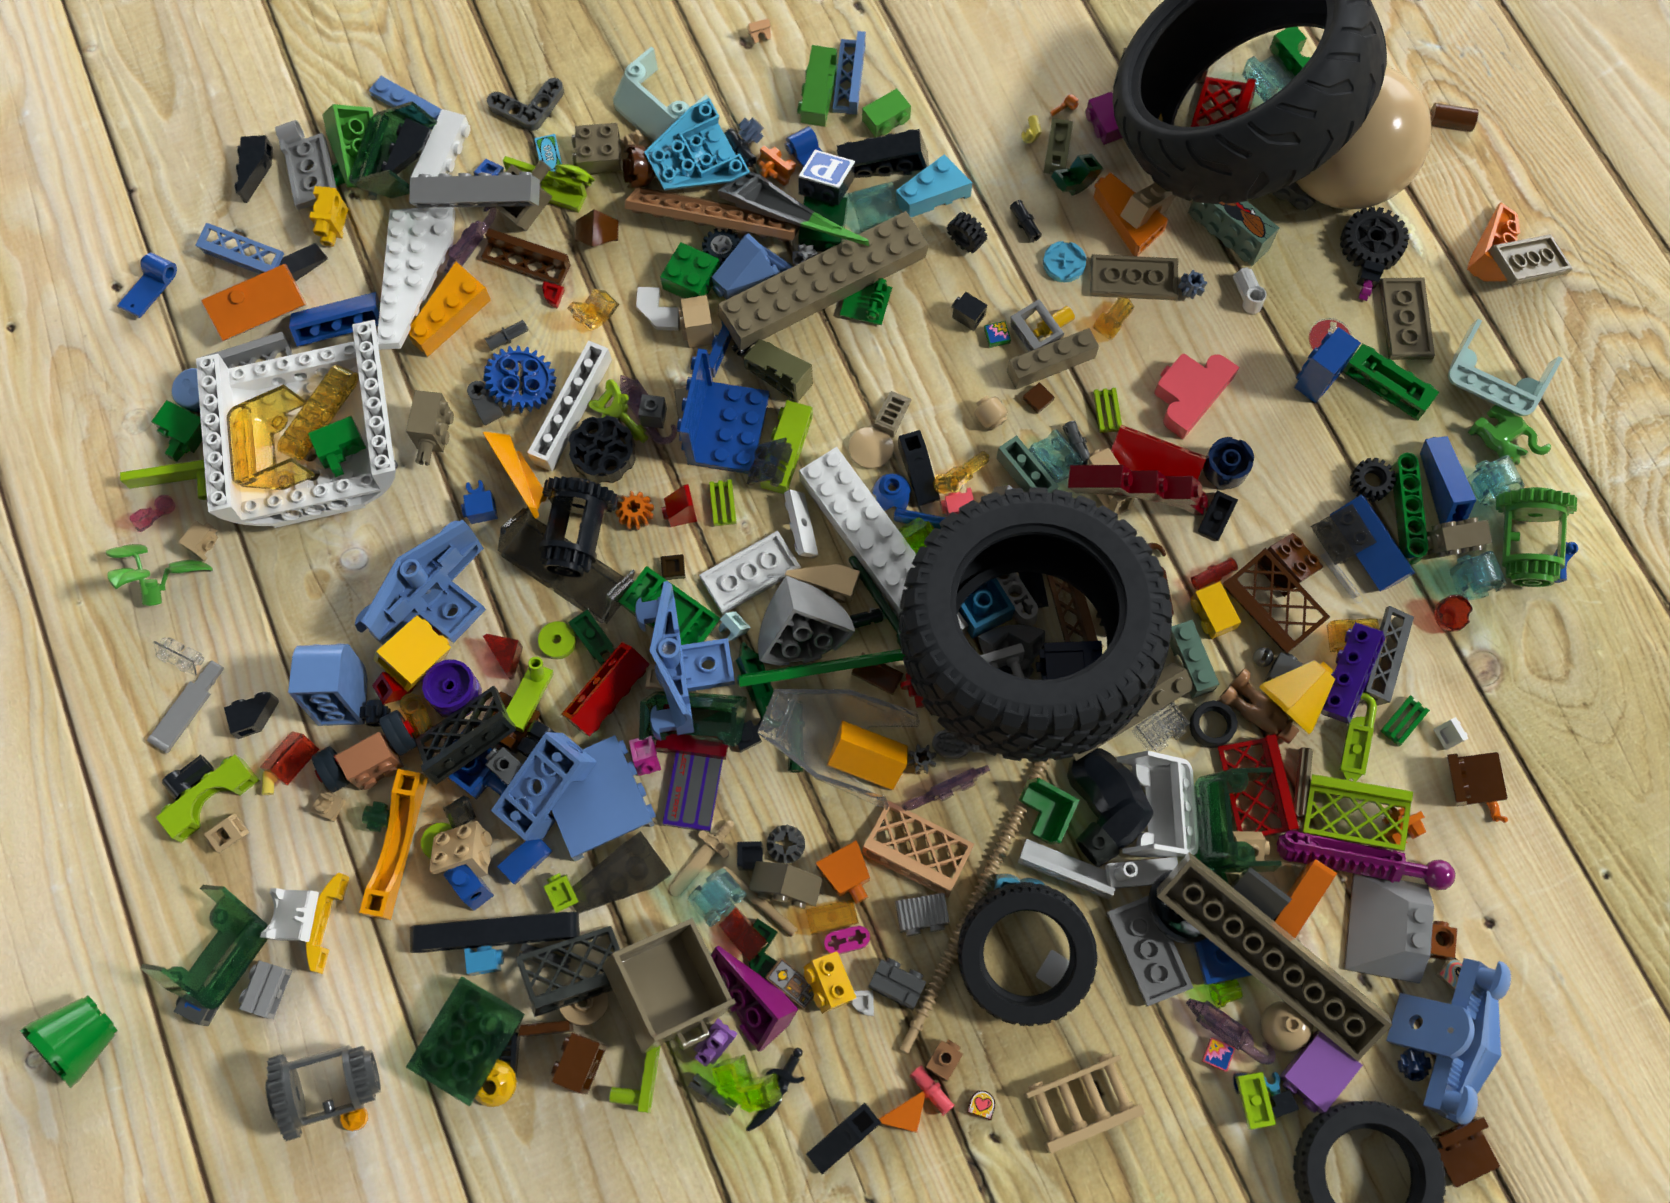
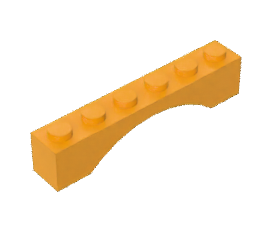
(385, 882)

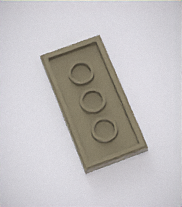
(1530, 259)
(1134, 277)
(1406, 318)

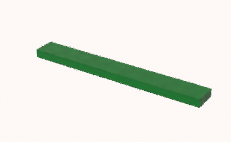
(819, 667)

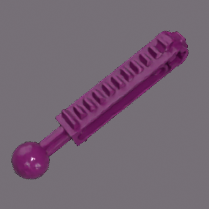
(1362, 859)

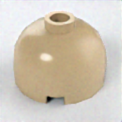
(1285, 1027)

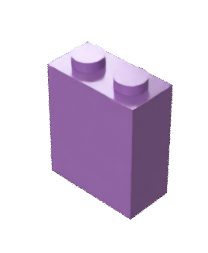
(1319, 1072)

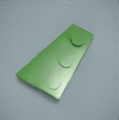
(819, 86)

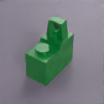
(181, 427)
(336, 442)

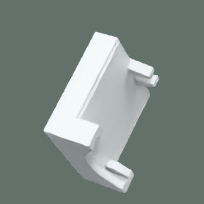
(292, 915)

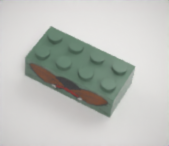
(1238, 227)

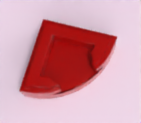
(553, 293)

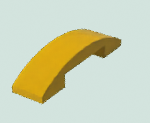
(333, 890)

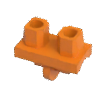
(774, 166)
(1415, 826)

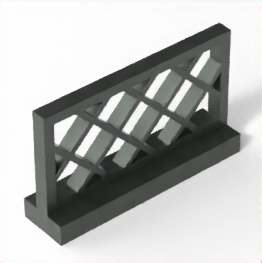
(471, 742)
(575, 992)

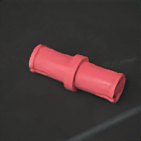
(932, 1090)

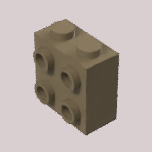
(597, 148)
(1458, 537)

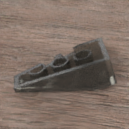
(623, 873)

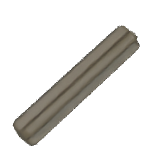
(1303, 781)

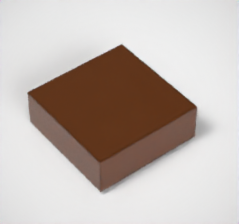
(1038, 398)

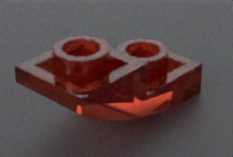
(743, 934)

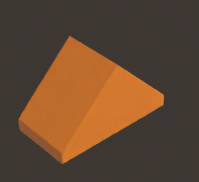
(906, 1115)

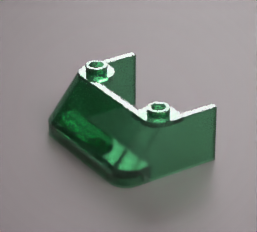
(375, 146)
(711, 716)
(1214, 821)
(224, 957)

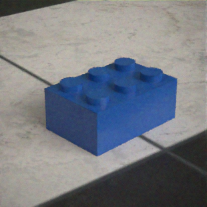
(1326, 364)

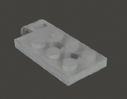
(299, 155)

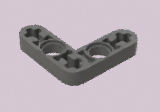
(532, 110)

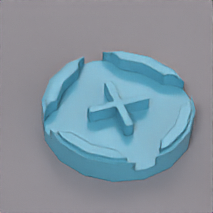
(1064, 261)

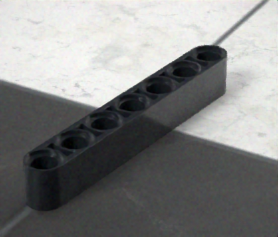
(494, 932)

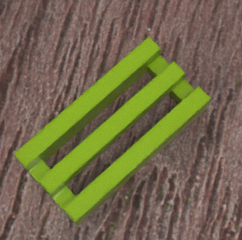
(1106, 393)
(721, 485)

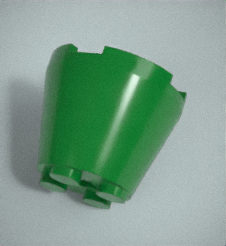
(71, 1038)

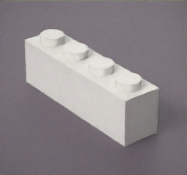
(443, 144)

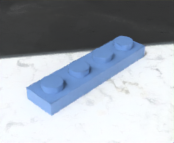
(395, 95)

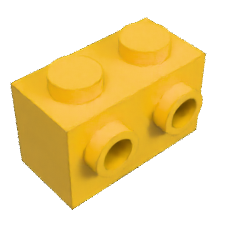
(829, 982)

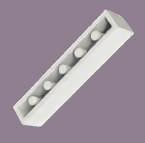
(569, 406)

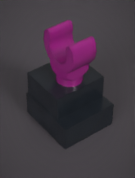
(1369, 277)

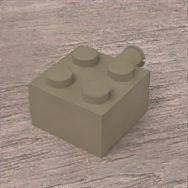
(526, 215)
(429, 424)

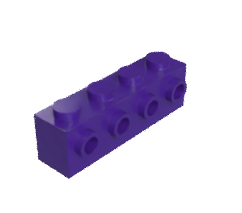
(1353, 671)

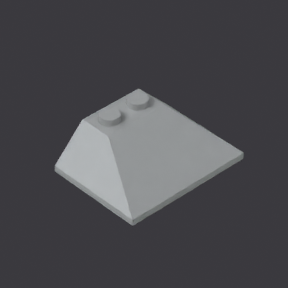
(1389, 928)

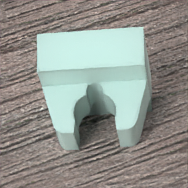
(735, 624)

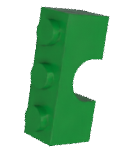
(1287, 46)

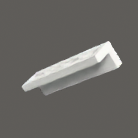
(1065, 868)

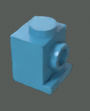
(483, 961)

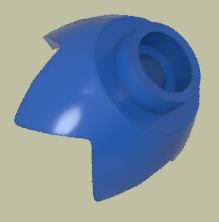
(887, 498)

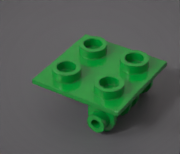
(869, 303)

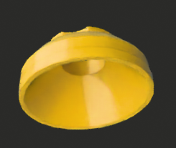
(505, 1082)

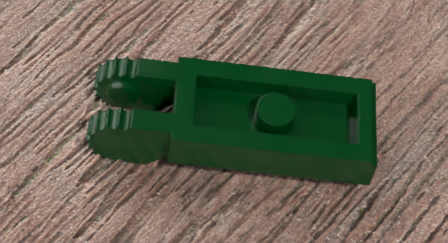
(591, 635)

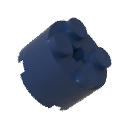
(1228, 463)

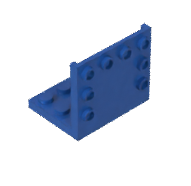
(720, 420)

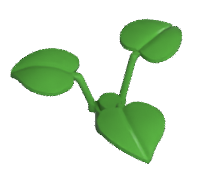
(150, 588)

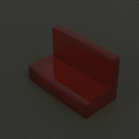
(290, 757)

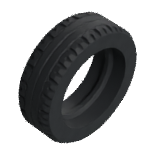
(1016, 1008)
(1318, 1137)

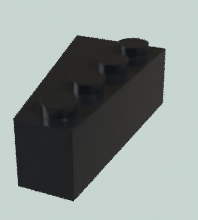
(887, 154)

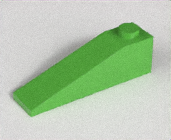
(345, 131)

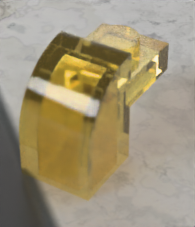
(595, 310)

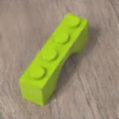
(183, 816)

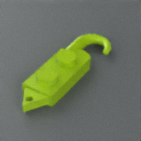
(1358, 742)

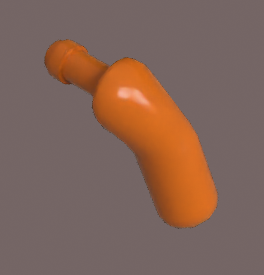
(1495, 812)

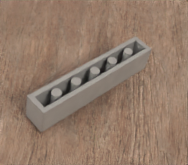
(474, 191)

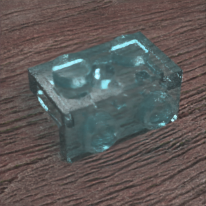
(1055, 456)

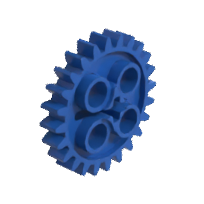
(540, 379)

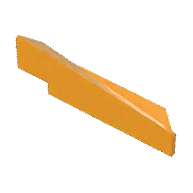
(517, 470)

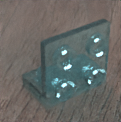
(1269, 74)
(875, 205)

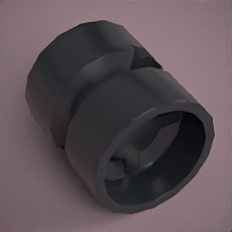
(535, 733)

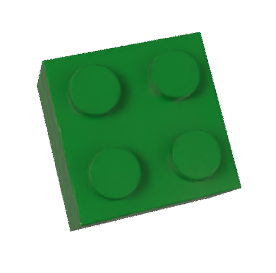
(689, 272)

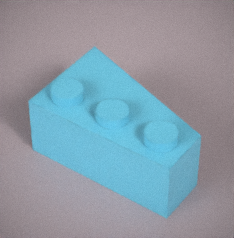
(932, 187)

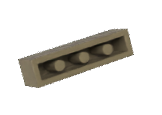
(1052, 358)

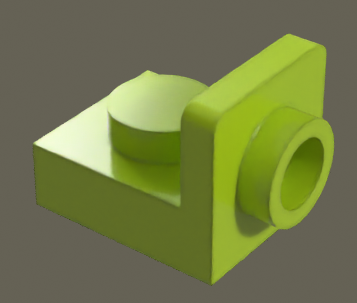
(560, 892)

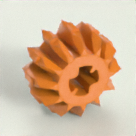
(626, 514)

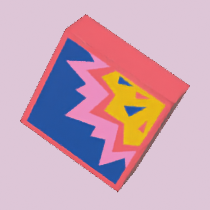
(1218, 1054)

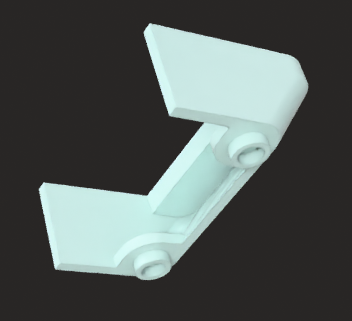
(639, 105)
(1517, 399)

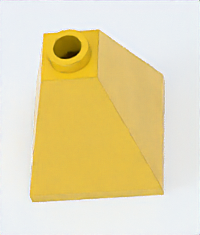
(1301, 692)

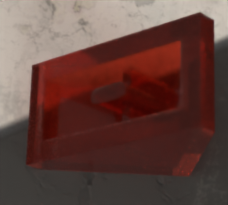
(506, 652)

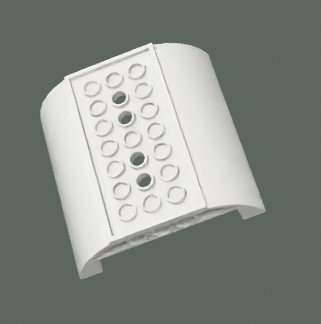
(365, 473)

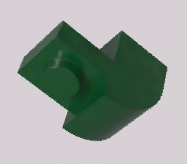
(1079, 175)

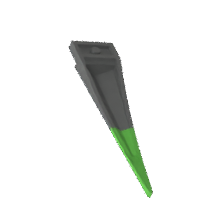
(762, 197)

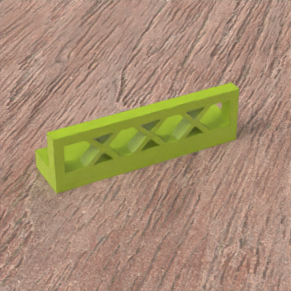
(561, 189)

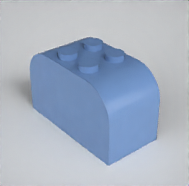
(329, 683)

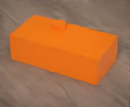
(254, 302)

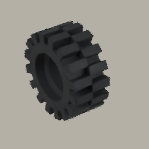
(967, 232)
(1379, 469)

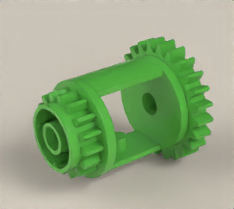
(1534, 505)

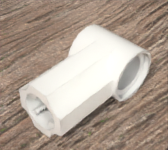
(1249, 290)

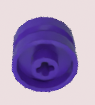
(450, 686)

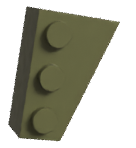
(780, 369)

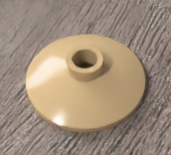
(586, 1015)

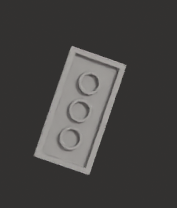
(1148, 953)

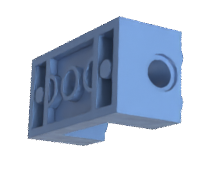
(556, 764)

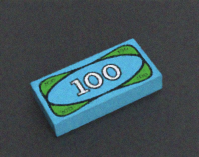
(548, 150)

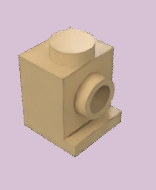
(199, 539)
(233, 826)
(1256, 840)

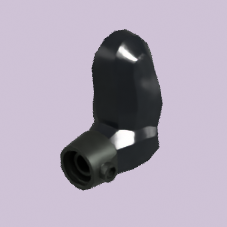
(1116, 801)

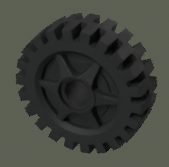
(1381, 226)

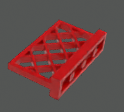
(1243, 105)
(1278, 782)

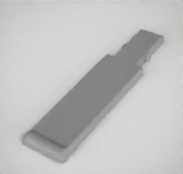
(184, 709)

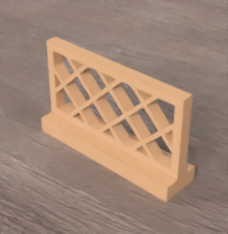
(905, 864)

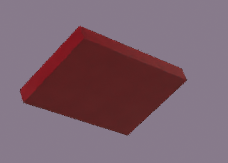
(693, 745)

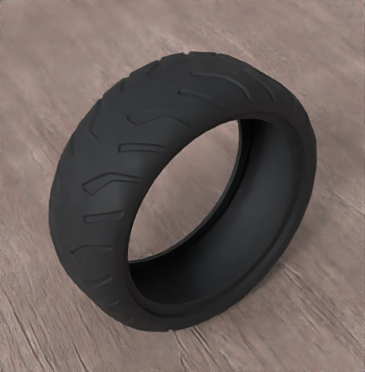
(1274, 140)

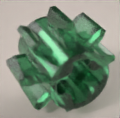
(376, 816)

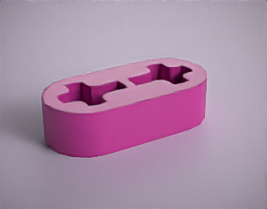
(845, 934)

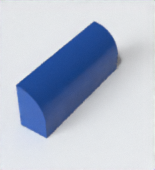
(333, 318)
(1383, 559)

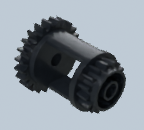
(581, 498)

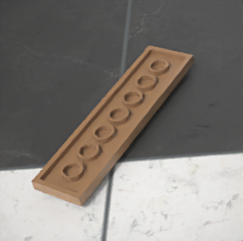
(708, 212)

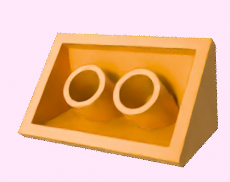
(868, 755)

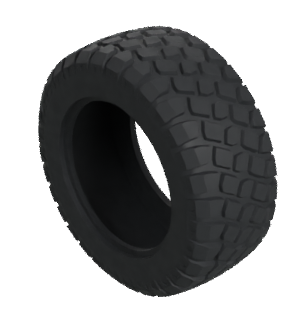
(1053, 538)

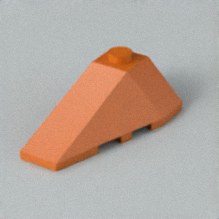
(1501, 229)

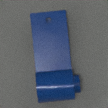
(802, 145)
(157, 276)

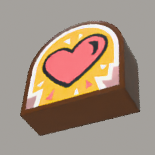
(982, 1105)

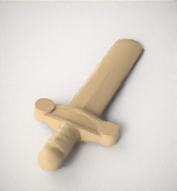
(712, 845)

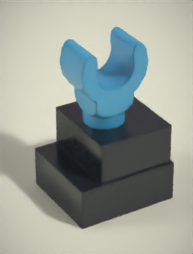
(1280, 1102)

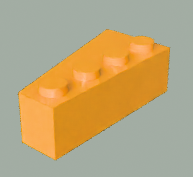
(448, 309)

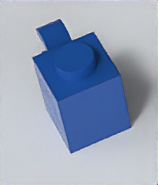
(479, 504)

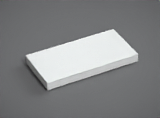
(749, 572)

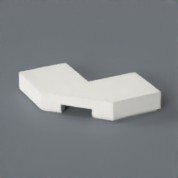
(660, 317)

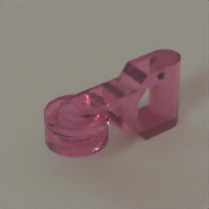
(144, 518)

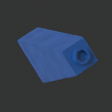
(1446, 480)

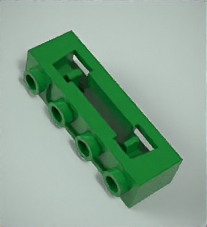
(1391, 381)

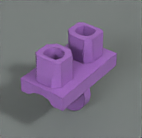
(714, 1046)

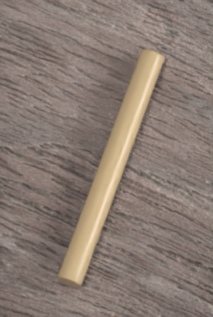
(765, 906)

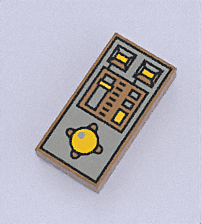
(791, 983)

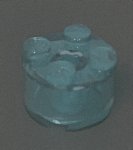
(1494, 479)
(1477, 575)
(716, 897)

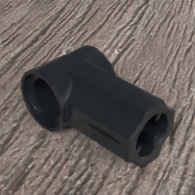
(188, 777)

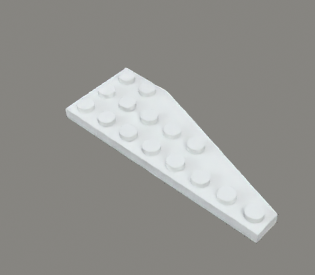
(413, 254)

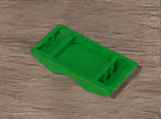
(693, 618)

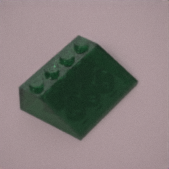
(465, 1040)

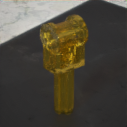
(957, 476)

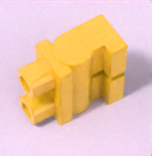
(328, 215)

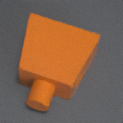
(846, 872)

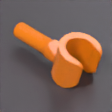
(1070, 102)

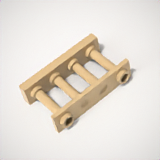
(1104, 1119)

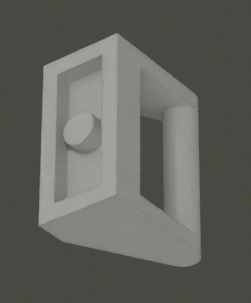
(1024, 332)

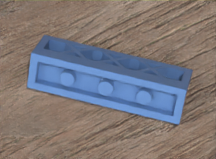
(856, 74)
(232, 255)

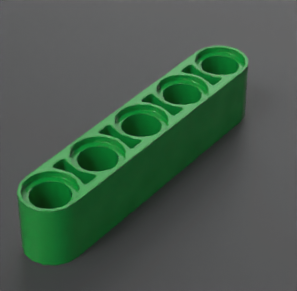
(1414, 499)

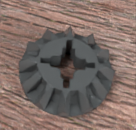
(793, 852)

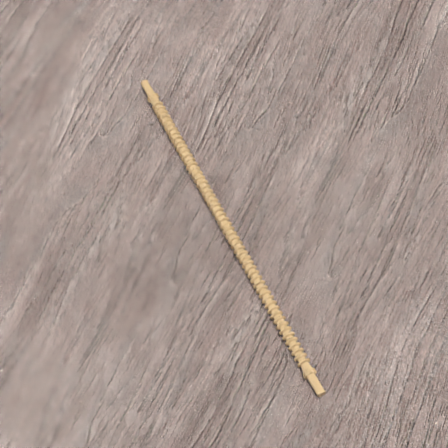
(917, 1023)

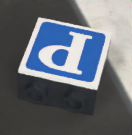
(826, 177)

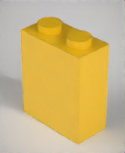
(412, 652)

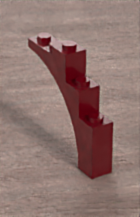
(1118, 480)

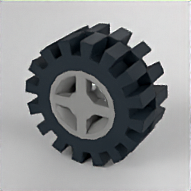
(719, 241)

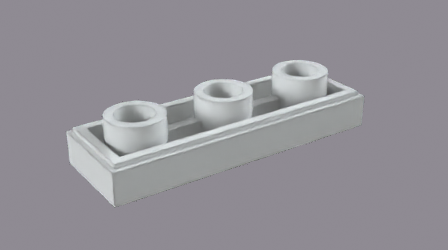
(800, 524)

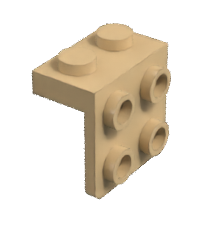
(461, 846)

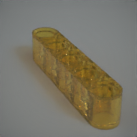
(318, 411)

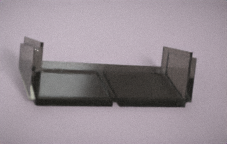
(595, 591)

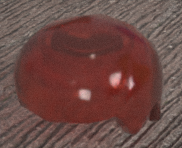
(1453, 613)

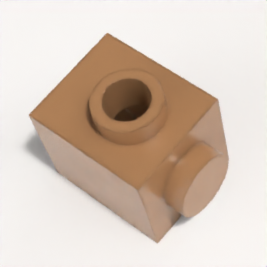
(944, 1059)

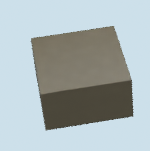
(668, 986)

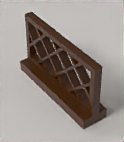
(1264, 618)

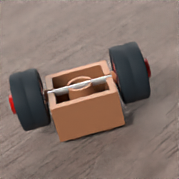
(368, 759)

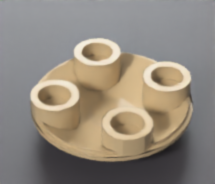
(871, 447)

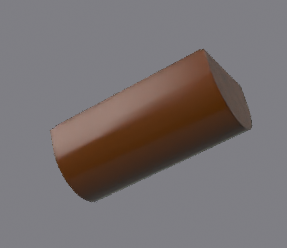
(1454, 117)

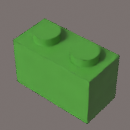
(886, 113)

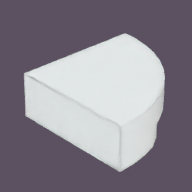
(864, 1002)

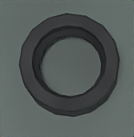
(1222, 709)

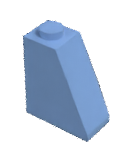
(743, 269)

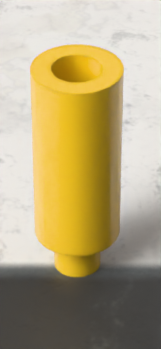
(1061, 317)

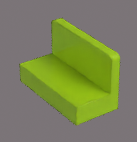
(1255, 1100)

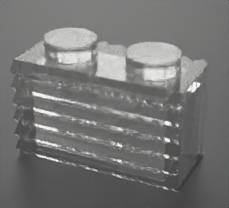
(1160, 728)

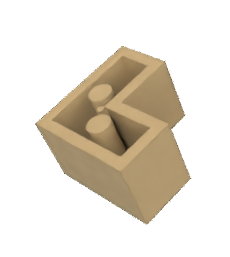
(696, 321)

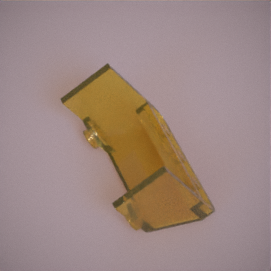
(252, 444)

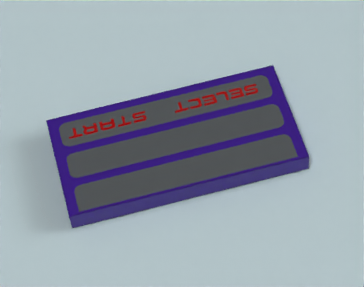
(692, 792)

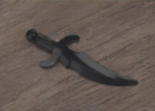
(784, 1078)

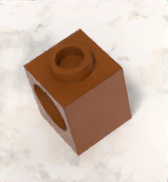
(1449, 936)

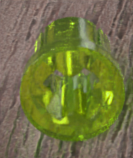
(1225, 992)

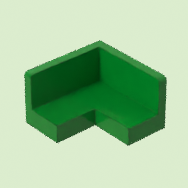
(1054, 809)

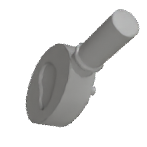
(951, 747)

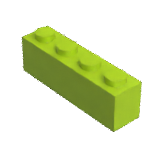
(794, 426)

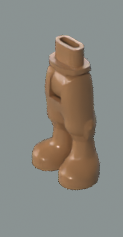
(1261, 711)

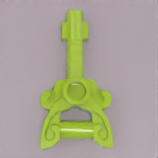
(618, 409)

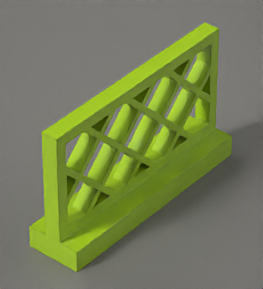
(1363, 792)

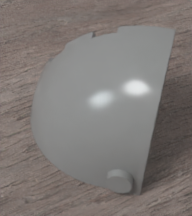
(801, 624)

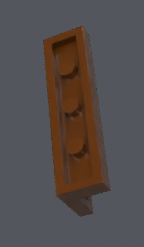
(528, 250)

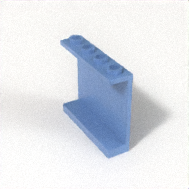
(604, 803)

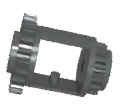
(286, 1093)

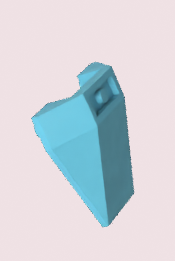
(695, 151)

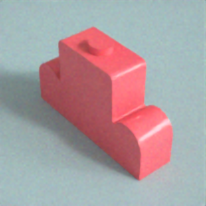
(1192, 389)

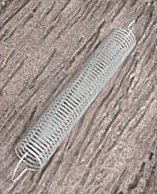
(1322, 556)

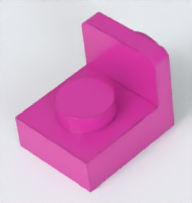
(644, 755)

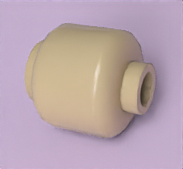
(991, 412)

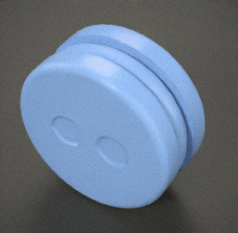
(186, 391)

